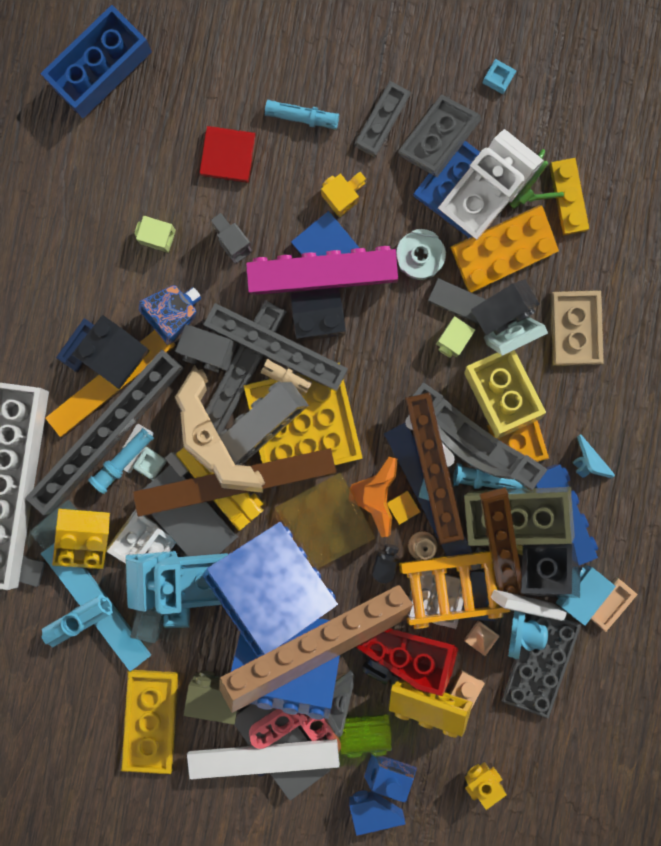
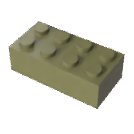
(537, 516)

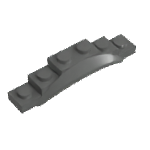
(479, 447)

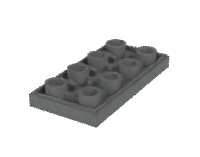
(193, 527)
(538, 672)
(290, 782)

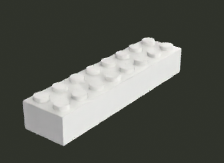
(20, 442)

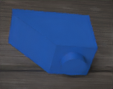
(373, 812)

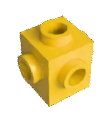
(484, 785)

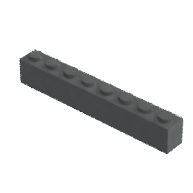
(105, 433)

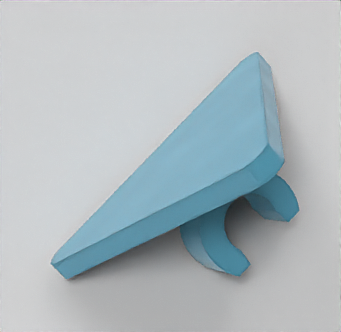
(591, 461)

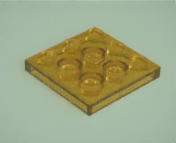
(326, 521)

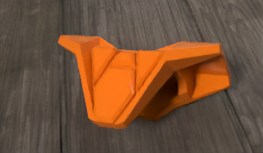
(372, 495)

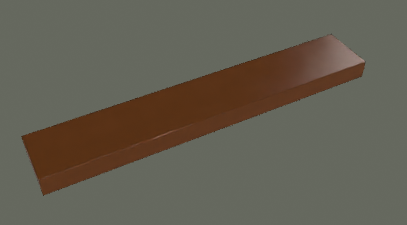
(434, 468)
(502, 540)

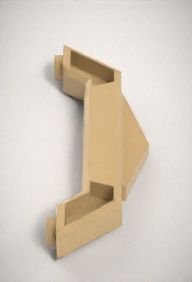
(204, 442)

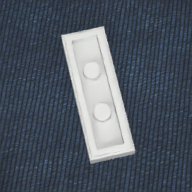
(528, 605)

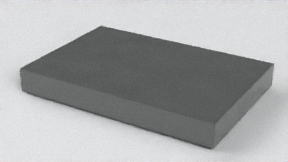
(439, 135)

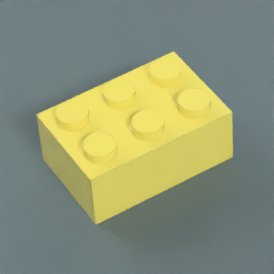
(504, 393)

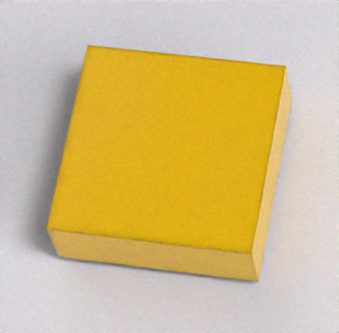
(403, 507)

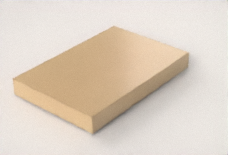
(576, 328)

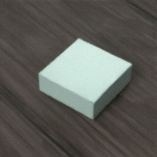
(149, 463)

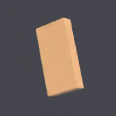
(613, 605)

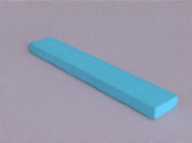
(113, 627)

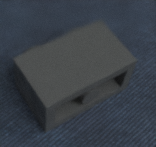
(206, 348)

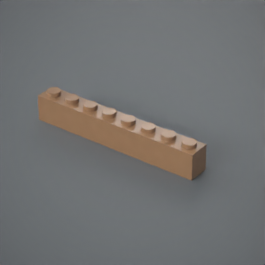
(314, 648)

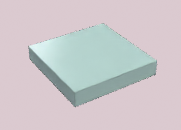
(516, 335)

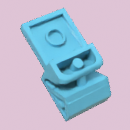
(168, 581)

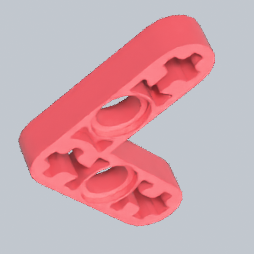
(280, 731)

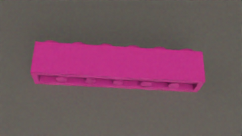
(322, 272)

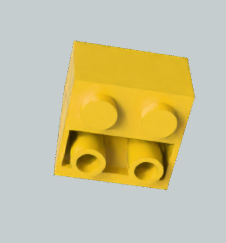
(81, 538)

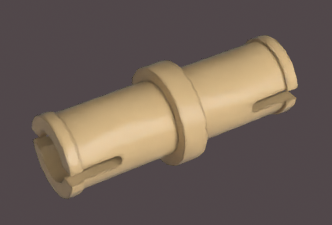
(284, 375)

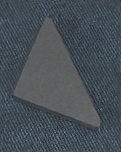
(340, 702)

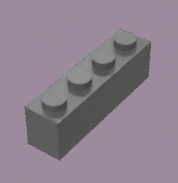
(263, 421)

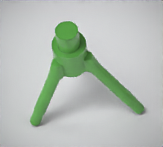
(527, 194)

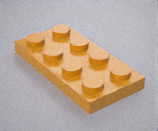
(505, 248)

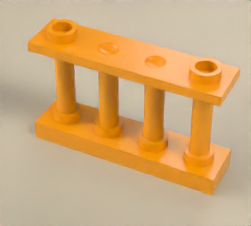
(438, 567)

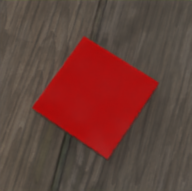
(227, 154)

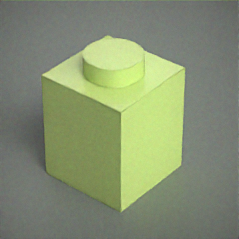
(155, 233)
(454, 338)

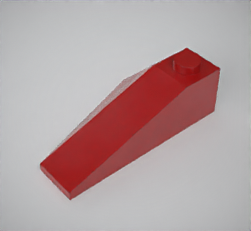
(415, 659)

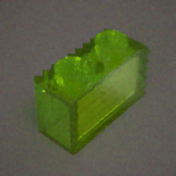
(366, 735)

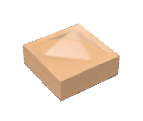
(481, 638)

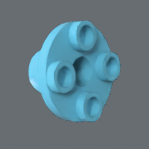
(526, 634)

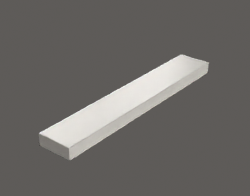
(271, 759)

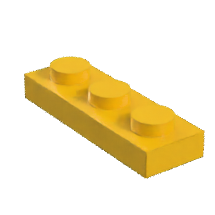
(571, 205)

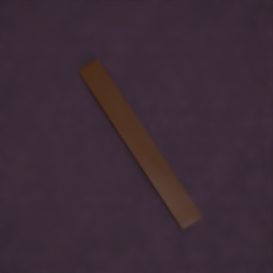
(208, 487)

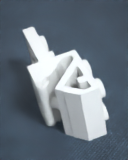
(490, 183)

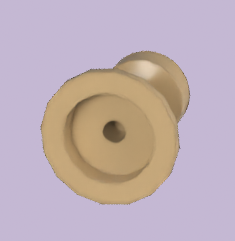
(422, 545)

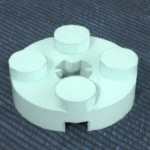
(432, 247)

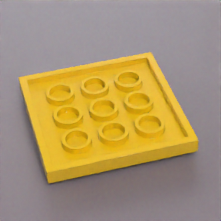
(319, 427)

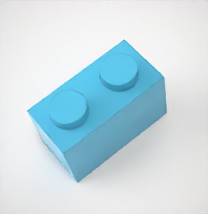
(593, 592)

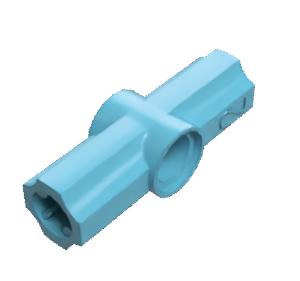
(85, 615)

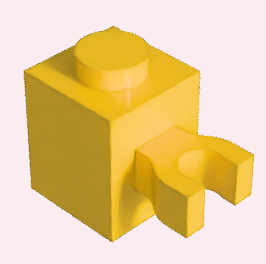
(342, 194)

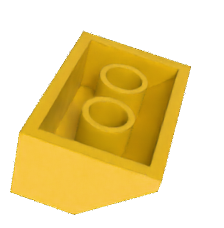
(431, 710)

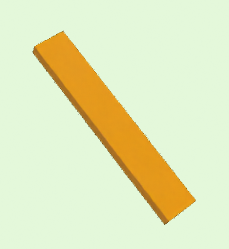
(100, 391)

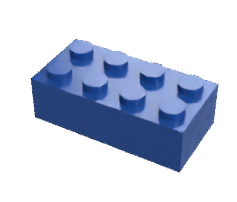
(97, 61)

